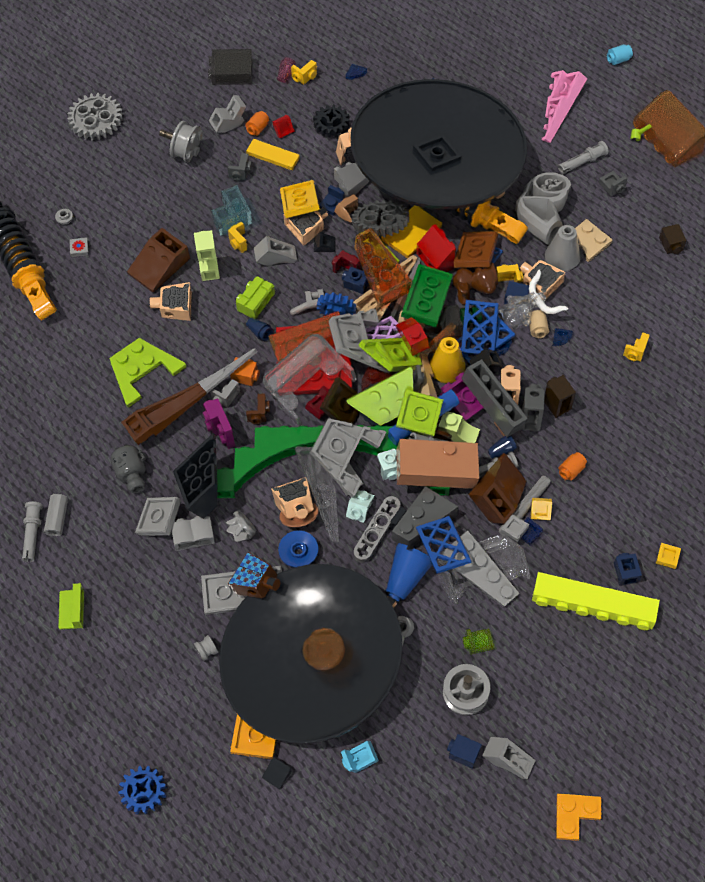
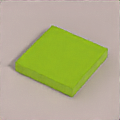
(419, 413)

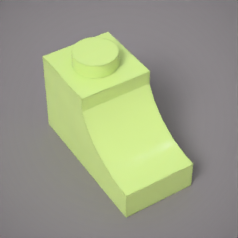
(458, 428)

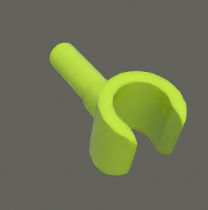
(636, 133)

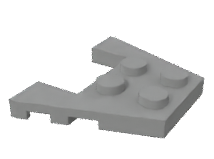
(349, 331)
(336, 446)

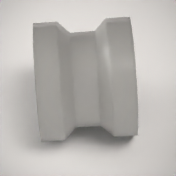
(205, 648)

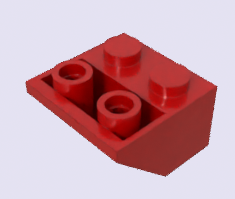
(436, 250)

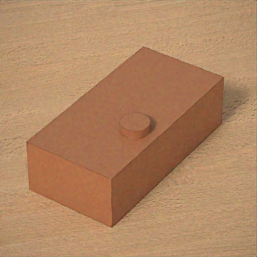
(437, 463)

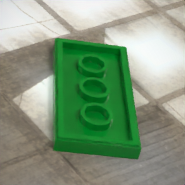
(427, 295)

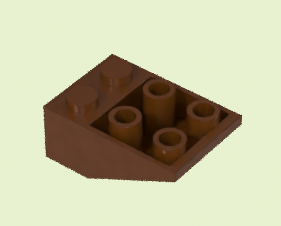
(159, 260)
(499, 491)

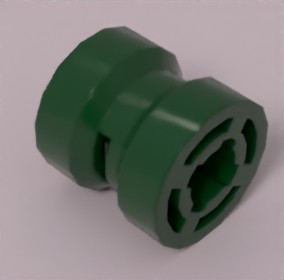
(472, 310)

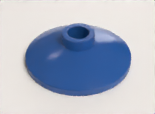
(298, 540)

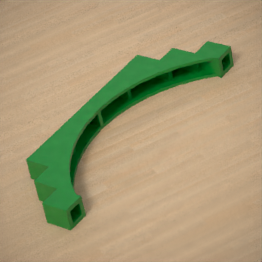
(279, 443)

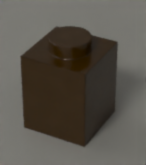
(672, 239)

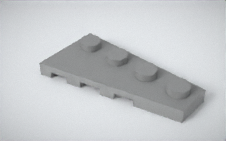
(483, 571)

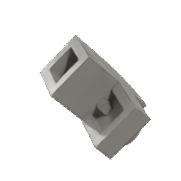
(228, 118)

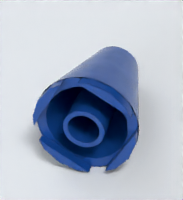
(406, 571)

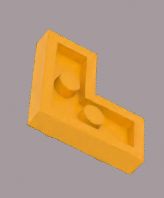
(571, 809)

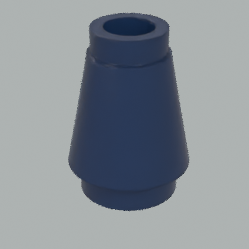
(259, 329)
(504, 445)

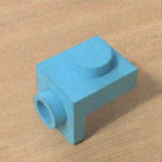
(359, 757)

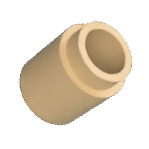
(539, 325)

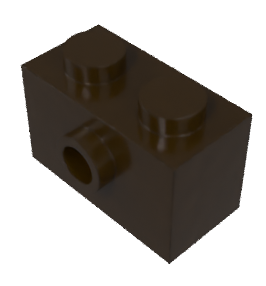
(559, 396)

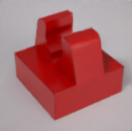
(283, 126)

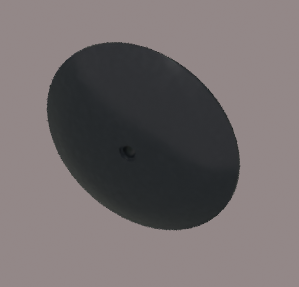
(266, 665)

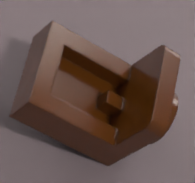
(259, 416)

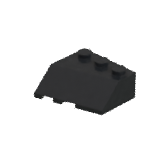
(198, 478)

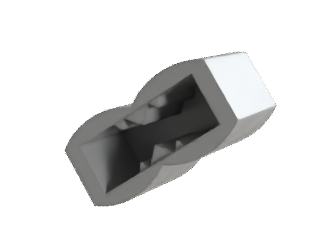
(192, 533)

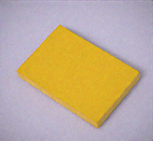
(299, 199)
(406, 240)

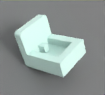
(388, 464)
(359, 506)

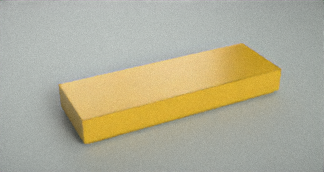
(273, 154)

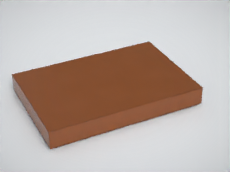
(476, 249)

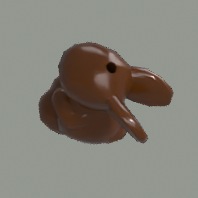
(482, 280)

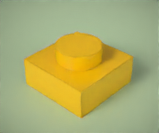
(541, 508)
(668, 555)

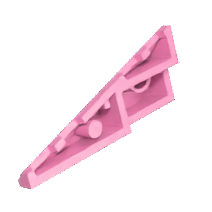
(565, 91)

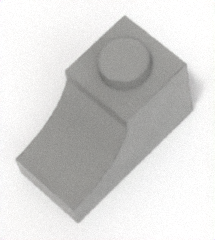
(272, 251)
(508, 756)

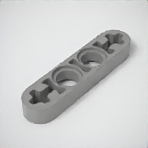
(374, 528)

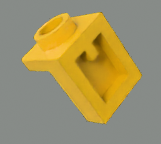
(636, 352)

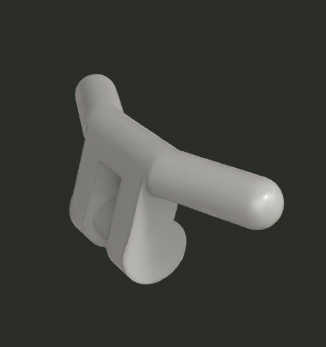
(309, 304)

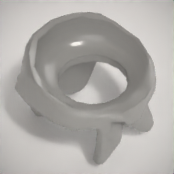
(241, 527)

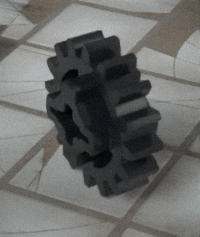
(331, 121)

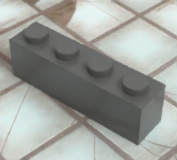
(494, 398)

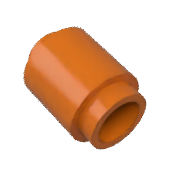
(257, 123)
(572, 466)

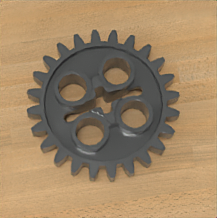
(393, 217)

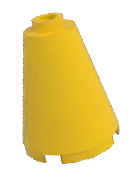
(447, 361)

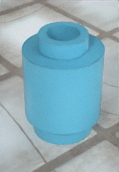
(619, 54)

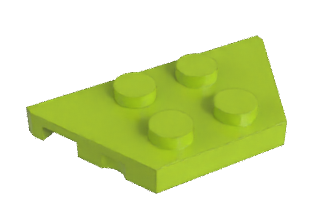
(390, 353)
(385, 398)

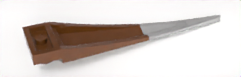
(159, 415)

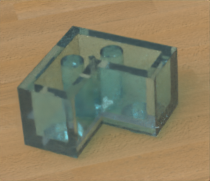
(233, 212)

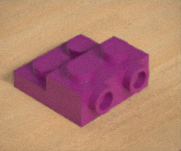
(468, 402)
(217, 422)

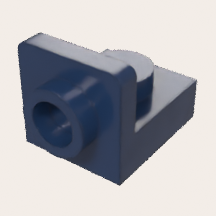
(333, 198)

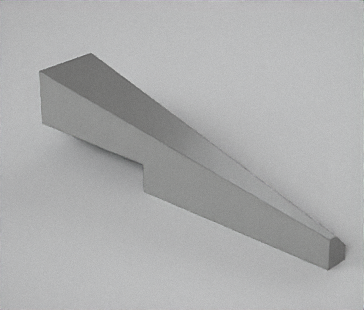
(350, 179)

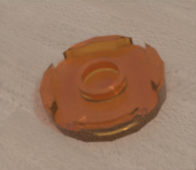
(324, 649)

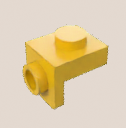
(304, 74)
(236, 239)
(509, 272)

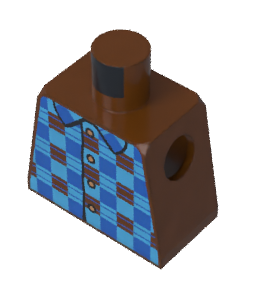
(254, 577)

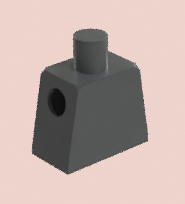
(533, 400)

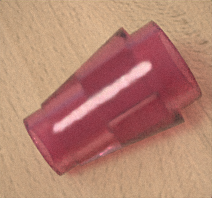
(285, 69)

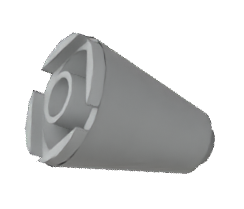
(564, 249)

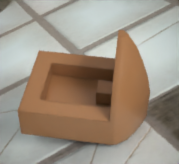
(347, 206)

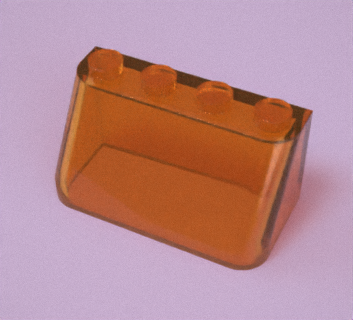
(673, 128)

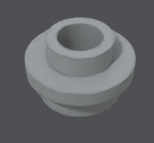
(64, 219)

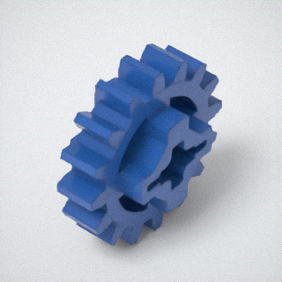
(332, 303)
(146, 782)

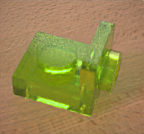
(478, 641)

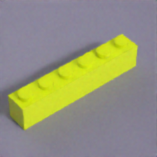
(596, 601)

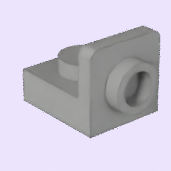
(228, 393)

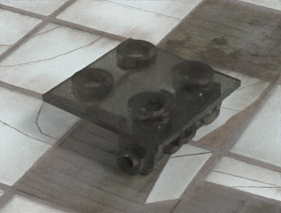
(448, 315)

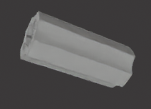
(56, 515)

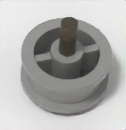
(184, 140)
(466, 689)

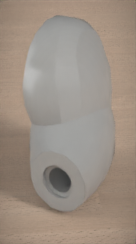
(540, 204)

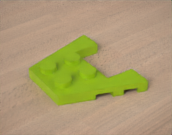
(137, 361)

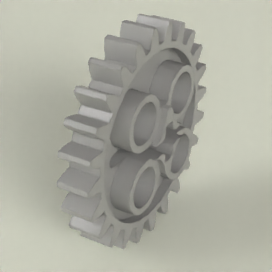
(95, 116)

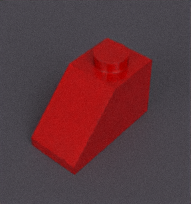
(413, 336)

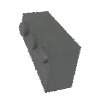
(425, 509)

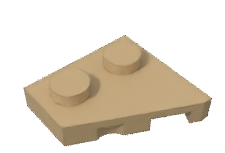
(591, 239)

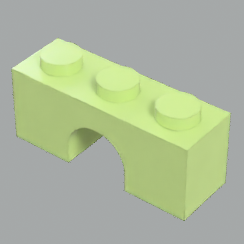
(206, 255)

